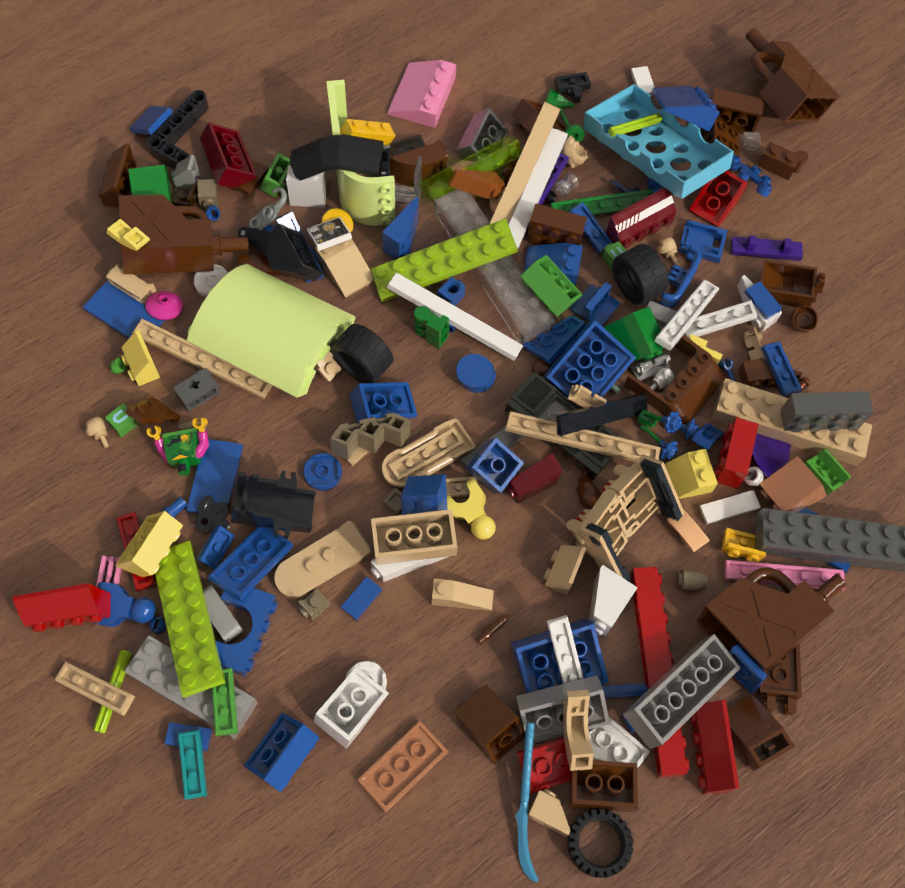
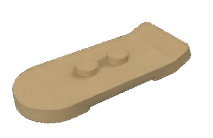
(427, 453)
(322, 561)

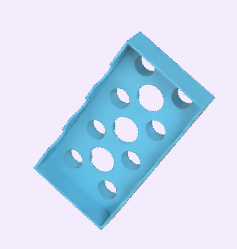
(637, 103)

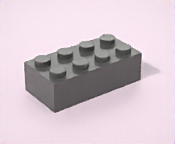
(826, 411)

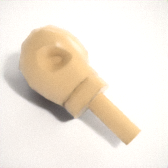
(668, 247)
(97, 428)

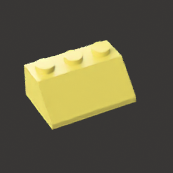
(150, 544)

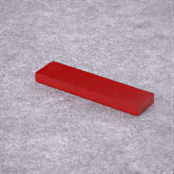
(128, 526)

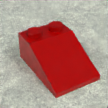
(719, 197)

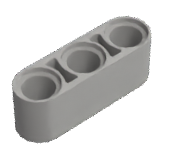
(221, 616)

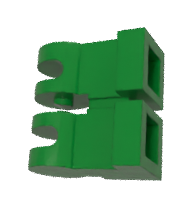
(431, 326)

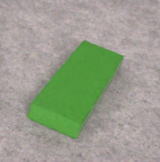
(225, 706)

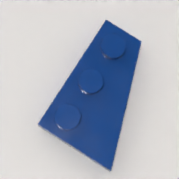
(554, 342)

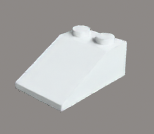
(350, 707)

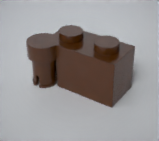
(782, 161)

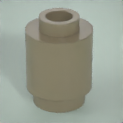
(691, 580)

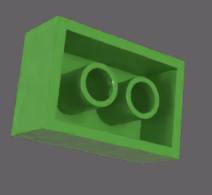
(551, 285)

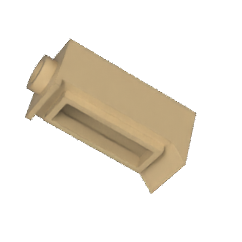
(130, 284)

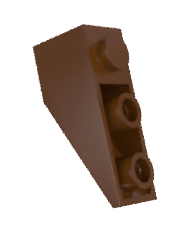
(758, 374)

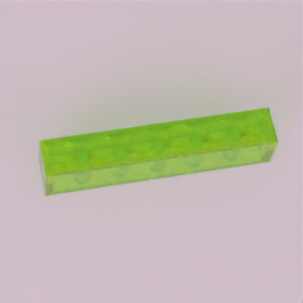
(487, 159)

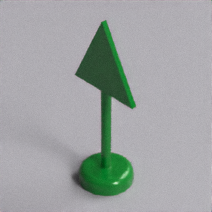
(560, 102)

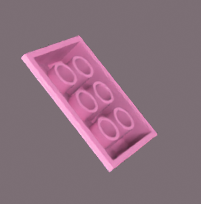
(423, 91)

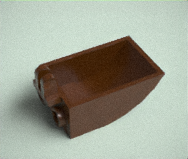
(433, 162)
(792, 283)

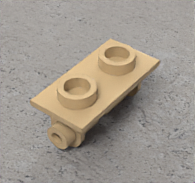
(754, 340)
(583, 398)

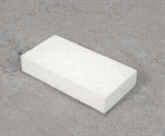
(642, 78)

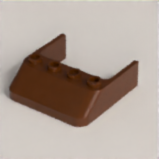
(689, 388)

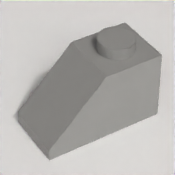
(186, 173)

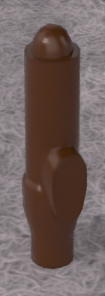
(490, 629)

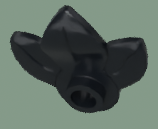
(214, 513)

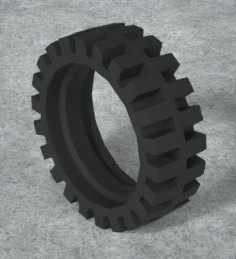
(625, 837)

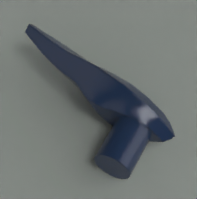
(623, 189)

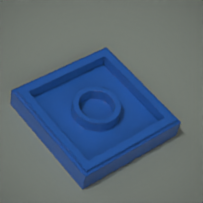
(151, 120)
(749, 674)

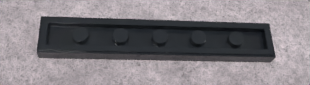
(601, 414)

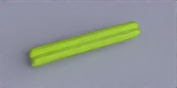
(635, 124)
(116, 679)

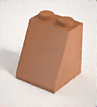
(792, 487)

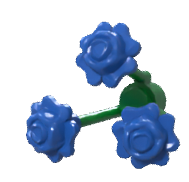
(672, 423)

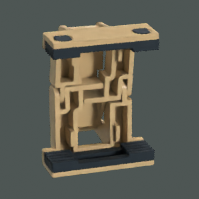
(609, 523)

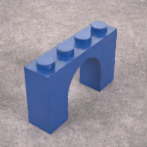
(240, 655)

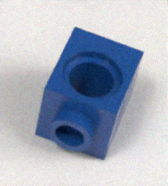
(452, 285)

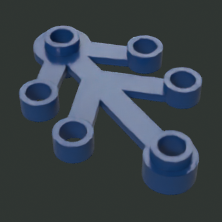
(746, 172)

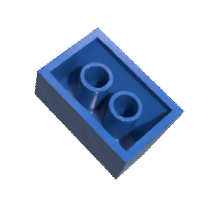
(281, 751)

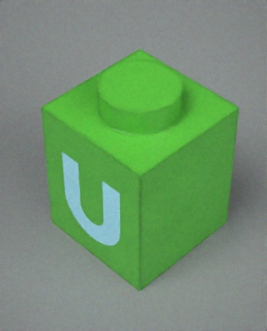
(610, 252)
(121, 421)

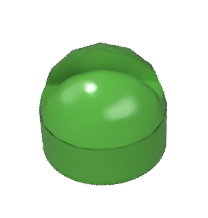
(117, 366)

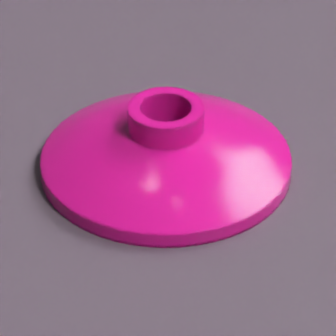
(164, 305)

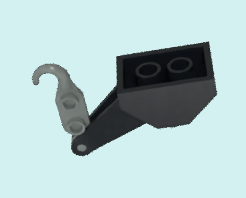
(282, 245)

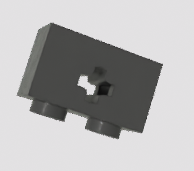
(192, 397)

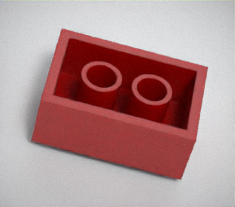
(736, 452)

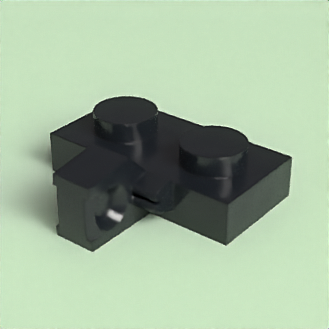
(573, 85)

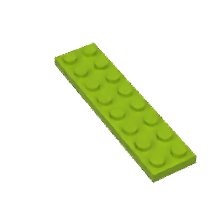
(448, 258)
(188, 621)

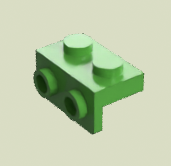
(828, 471)

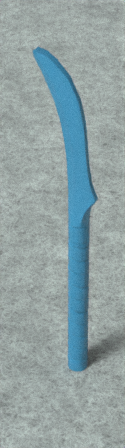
(522, 814)

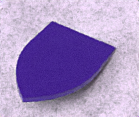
(770, 454)

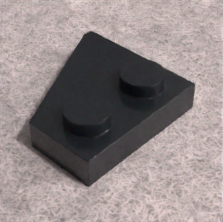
(384, 164)

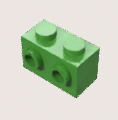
(276, 175)

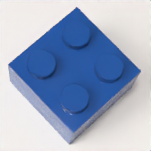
(494, 465)

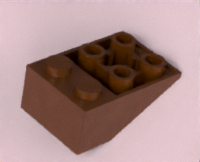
(757, 732)

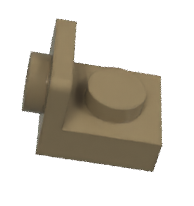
(313, 605)

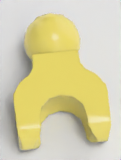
(473, 512)

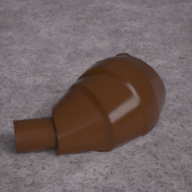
(587, 491)

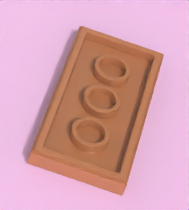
(402, 766)

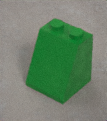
(150, 181)
(637, 333)

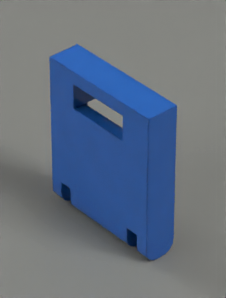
(703, 237)

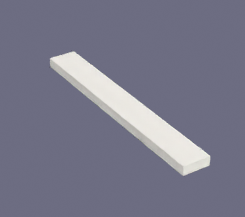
(536, 184)
(457, 317)

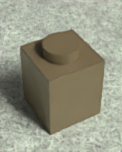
(207, 193)

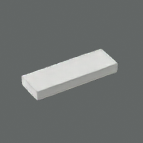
(729, 507)

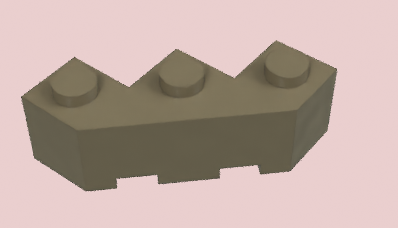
(370, 434)

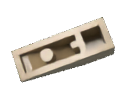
(461, 595)

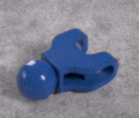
(126, 607)

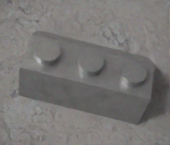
(481, 132)

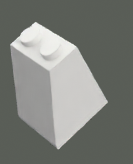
(308, 192)
(608, 599)

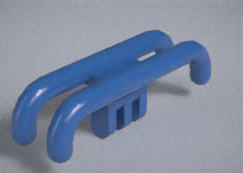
(681, 278)

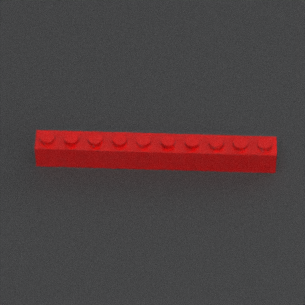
(657, 659)

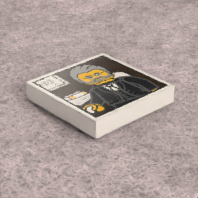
(329, 233)

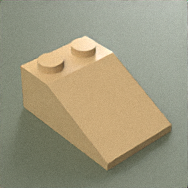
(345, 267)

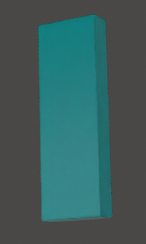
(192, 764)

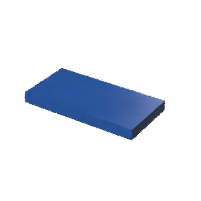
(118, 310)
(216, 474)
(250, 562)

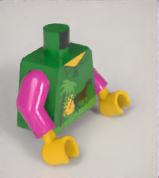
(182, 447)

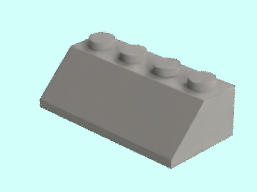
(546, 708)

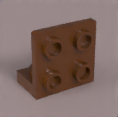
(724, 134)

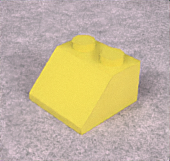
(139, 360)
(692, 474)

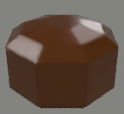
(540, 367)

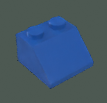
(424, 494)

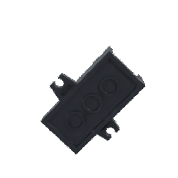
(272, 504)

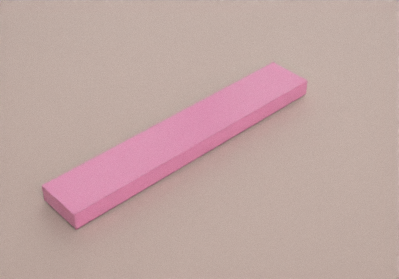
(812, 575)

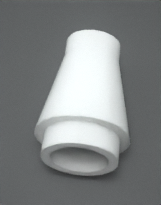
(754, 477)

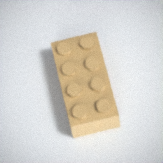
(414, 537)

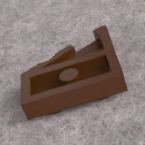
(151, 411)

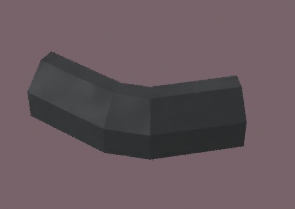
(337, 153)

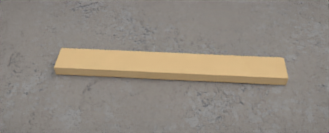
(526, 163)
(202, 359)
(582, 439)

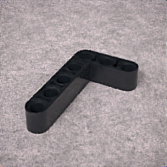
(163, 140)

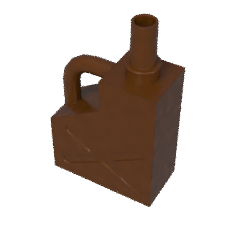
(789, 80)
(174, 240)
(767, 620)

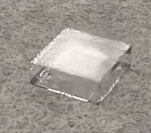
(751, 141)

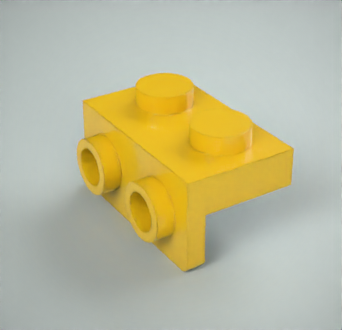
(741, 545)

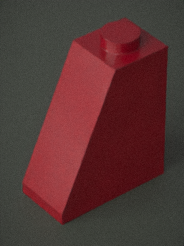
(535, 479)

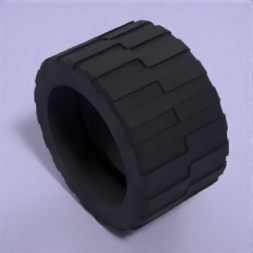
(640, 274)
(362, 354)

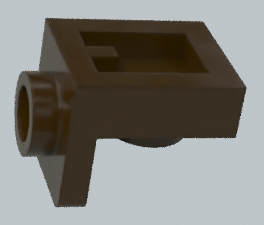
(185, 197)

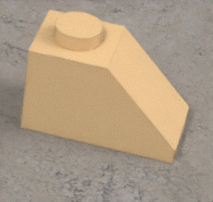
(549, 812)

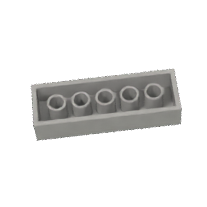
(156, 670)
(681, 691)

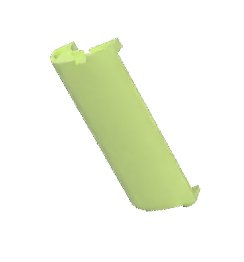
(267, 328)

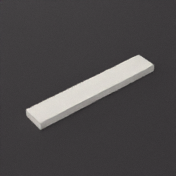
(686, 315)

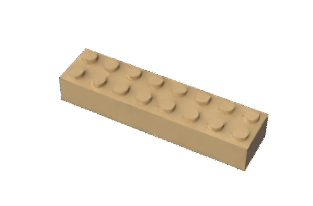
(764, 408)

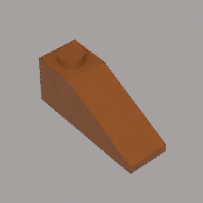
(480, 183)

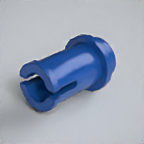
(176, 507)

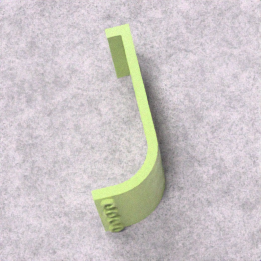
(363, 198)

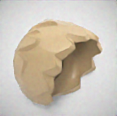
(574, 151)

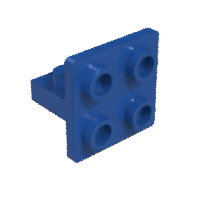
(596, 304)

